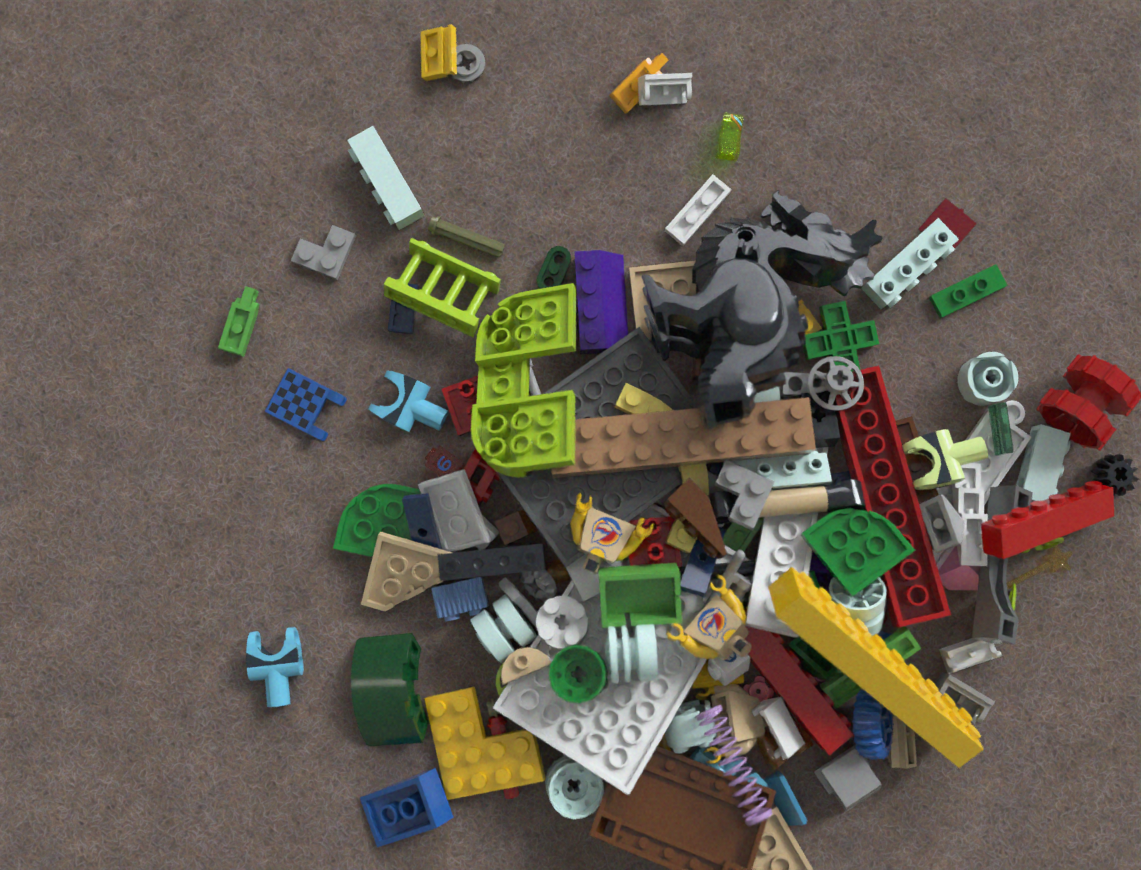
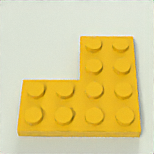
(471, 760)

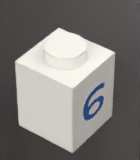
(728, 669)

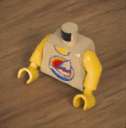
(603, 535)
(717, 628)

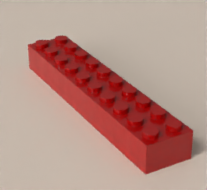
(879, 462)

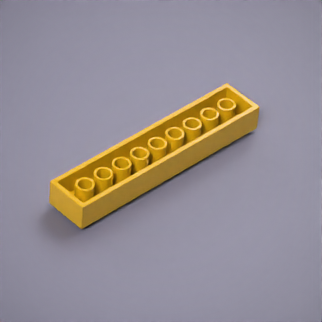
(874, 666)

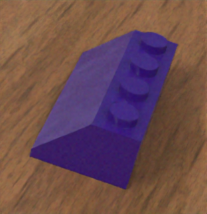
(600, 300)

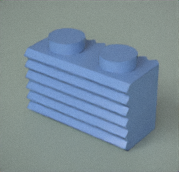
(459, 598)

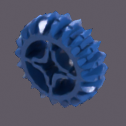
(872, 727)

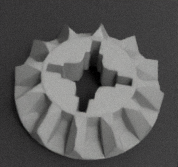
(477, 66)
(539, 584)

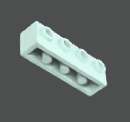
(385, 177)
(911, 262)
(791, 471)

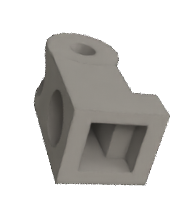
(797, 383)

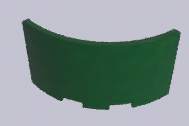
(384, 690)

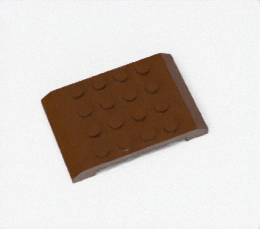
(683, 816)

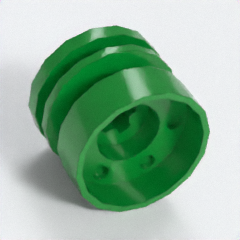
(567, 685)

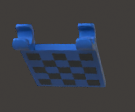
(300, 402)

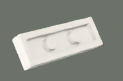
(697, 210)

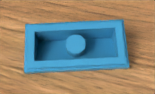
(785, 799)

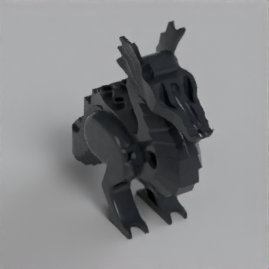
(746, 308)

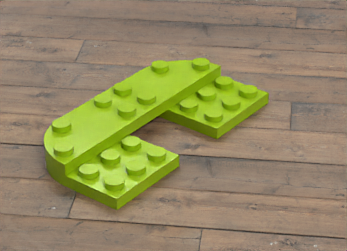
(507, 424)

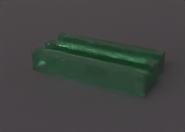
(1000, 429)

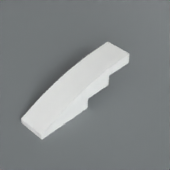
(969, 504)

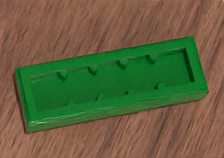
(968, 291)

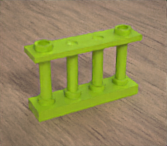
(442, 310)

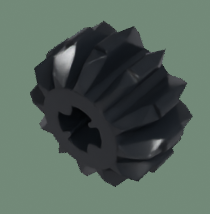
(1123, 475)

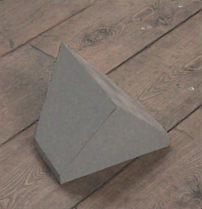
(942, 523)

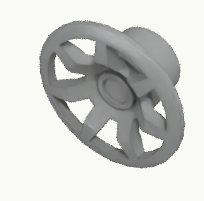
(836, 382)

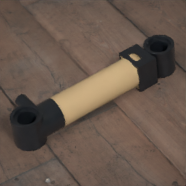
(796, 500)

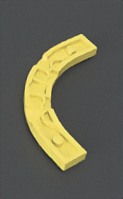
(636, 402)

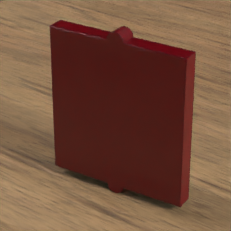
(953, 218)

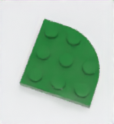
(370, 513)
(856, 546)

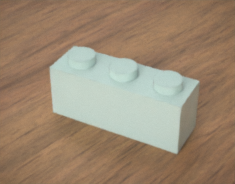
(1043, 461)

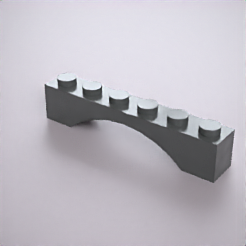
(994, 614)

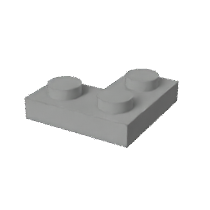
(326, 259)
(751, 492)

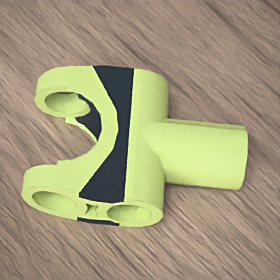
(945, 457)

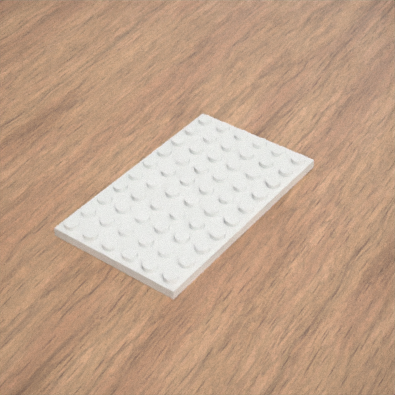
(627, 719)

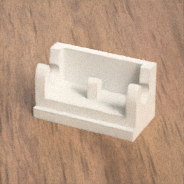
(664, 89)
(967, 654)
(781, 726)

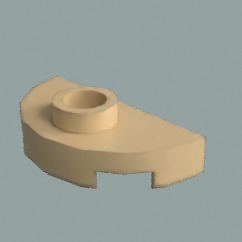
(523, 662)

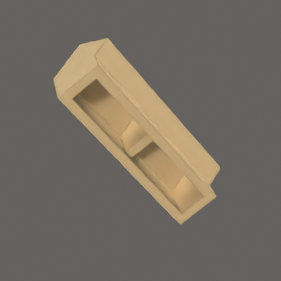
(903, 746)

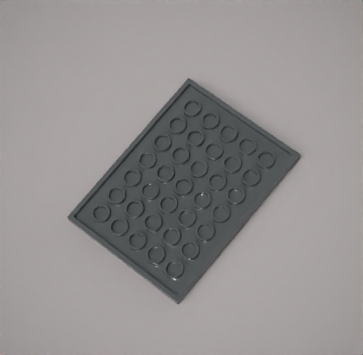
(624, 494)

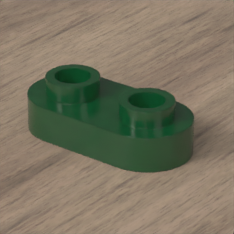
(553, 270)

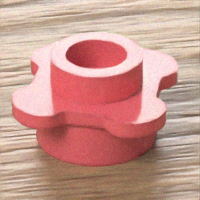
(759, 683)

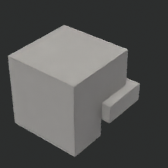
(848, 778)

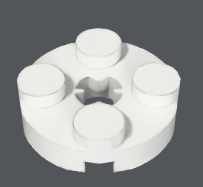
(549, 629)

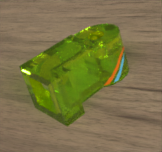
(729, 137)

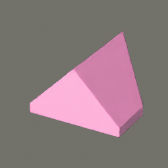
(958, 576)

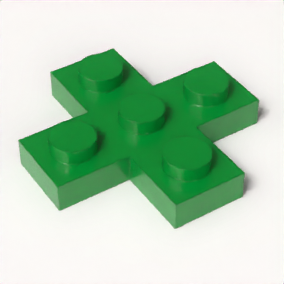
(839, 335)

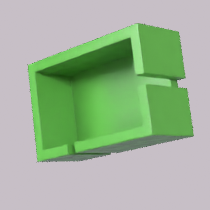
(642, 592)

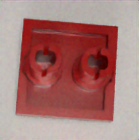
(459, 401)
(653, 547)

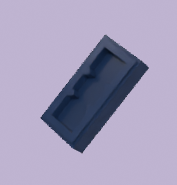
(401, 317)

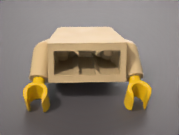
(738, 709)

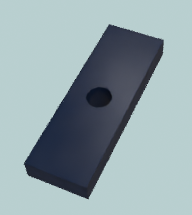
(419, 516)
(697, 572)

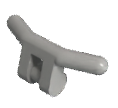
(731, 575)

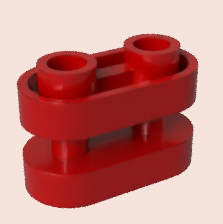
(482, 490)

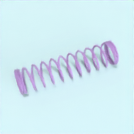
(760, 814)

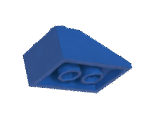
(407, 808)

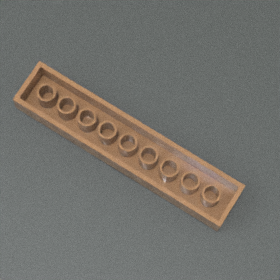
(681, 440)

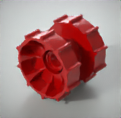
(1097, 389)

